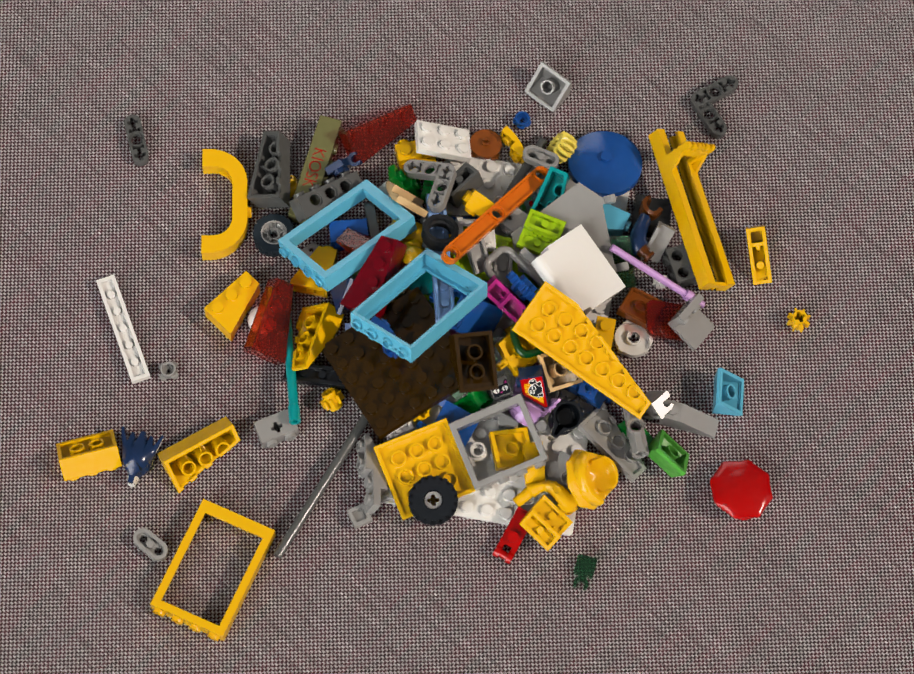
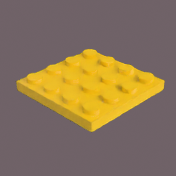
(422, 454)

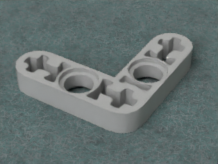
(437, 176)

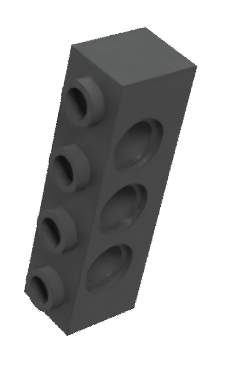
(305, 209)

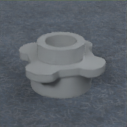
(163, 367)

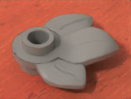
(557, 469)

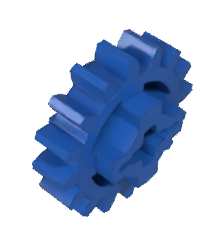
(522, 286)

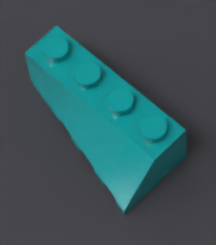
(551, 189)

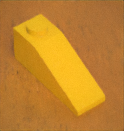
(758, 254)

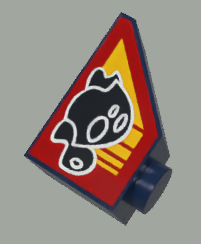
(533, 384)

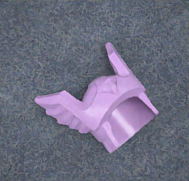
(535, 410)

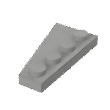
(606, 437)

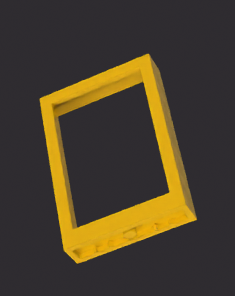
(196, 623)

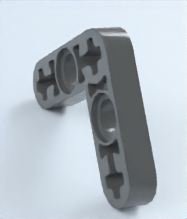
(709, 100)

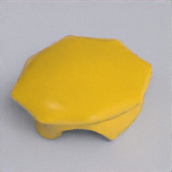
(590, 478)

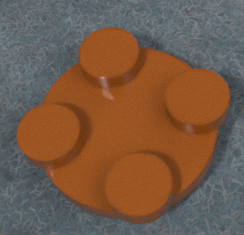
(485, 144)

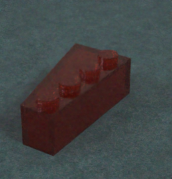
(376, 132)
(271, 323)

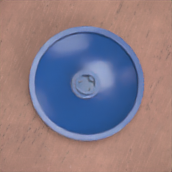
(605, 163)

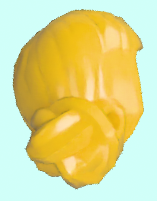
(413, 250)

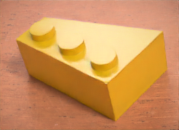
(233, 304)

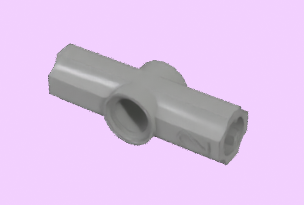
(636, 438)

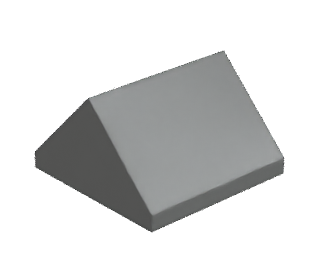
(548, 87)

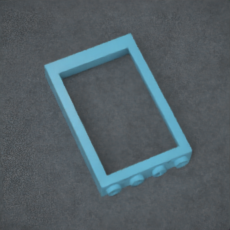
(425, 262)
(346, 267)

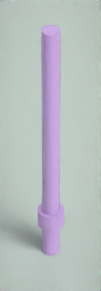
(686, 294)

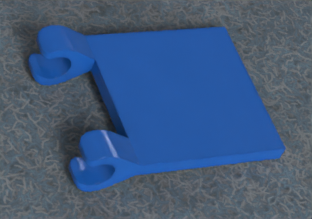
(453, 413)

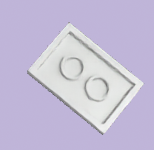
(442, 141)

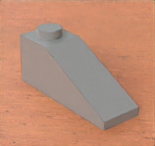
(689, 420)

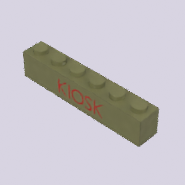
(319, 156)

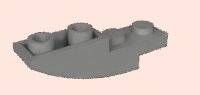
(370, 469)

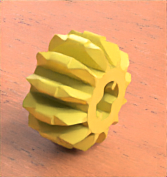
(563, 146)

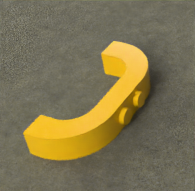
(226, 243)

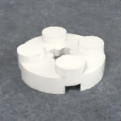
(628, 348)

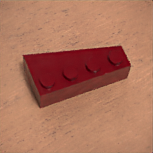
(377, 270)

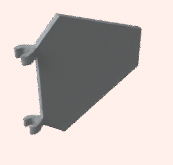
(583, 207)

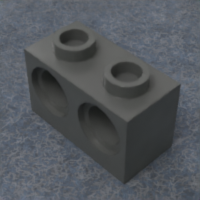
(681, 266)

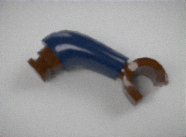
(640, 229)

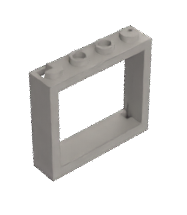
(489, 412)

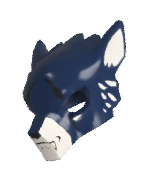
(138, 455)

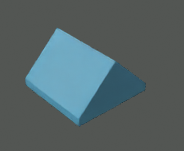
(728, 393)

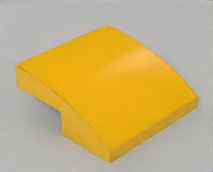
(545, 522)

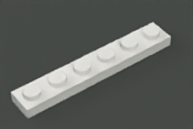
(123, 329)

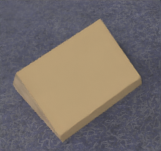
(556, 375)

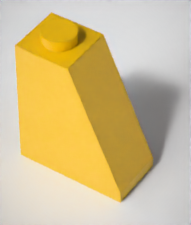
(326, 258)

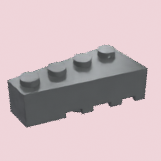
(271, 173)

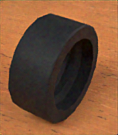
(442, 221)

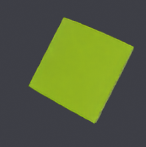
(539, 232)

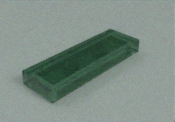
(628, 277)

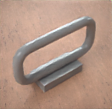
(522, 258)

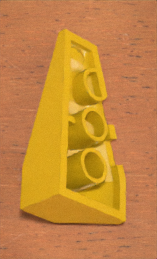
(315, 327)

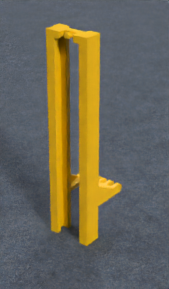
(689, 158)

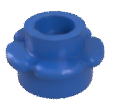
(522, 116)

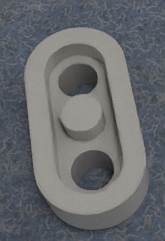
(541, 157)
(151, 545)

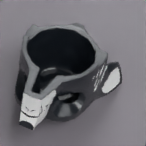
(565, 416)

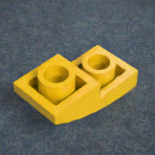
(512, 141)
(534, 475)

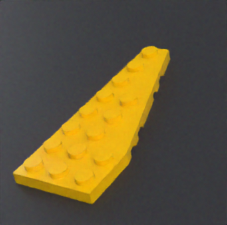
(567, 336)

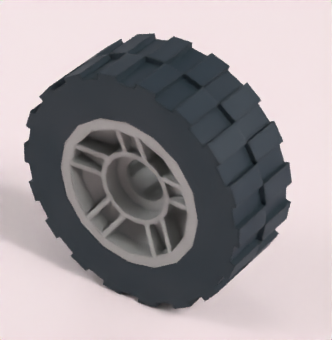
(269, 225)

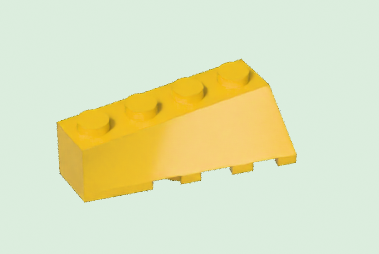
(198, 451)

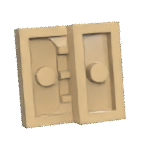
(406, 199)

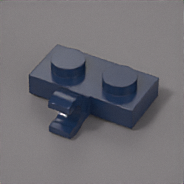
(342, 165)

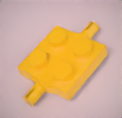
(511, 358)

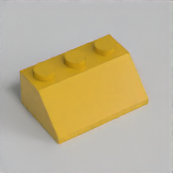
(88, 455)

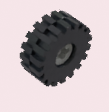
(423, 510)

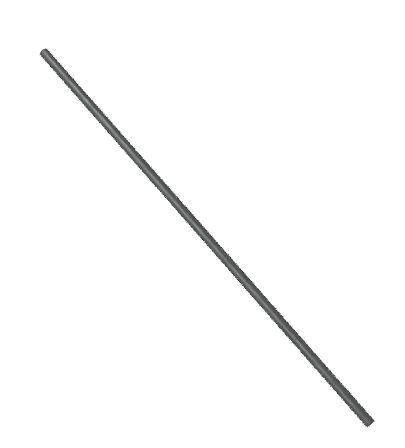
(356, 432)

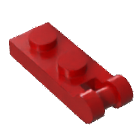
(512, 537)

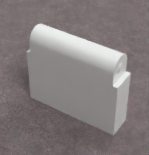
(578, 270)

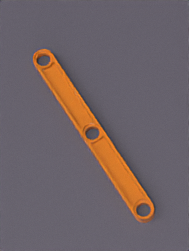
(487, 221)

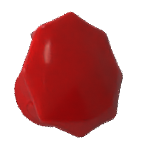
(741, 489)

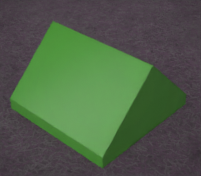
(668, 454)

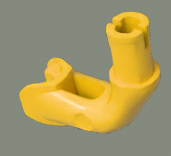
(561, 495)

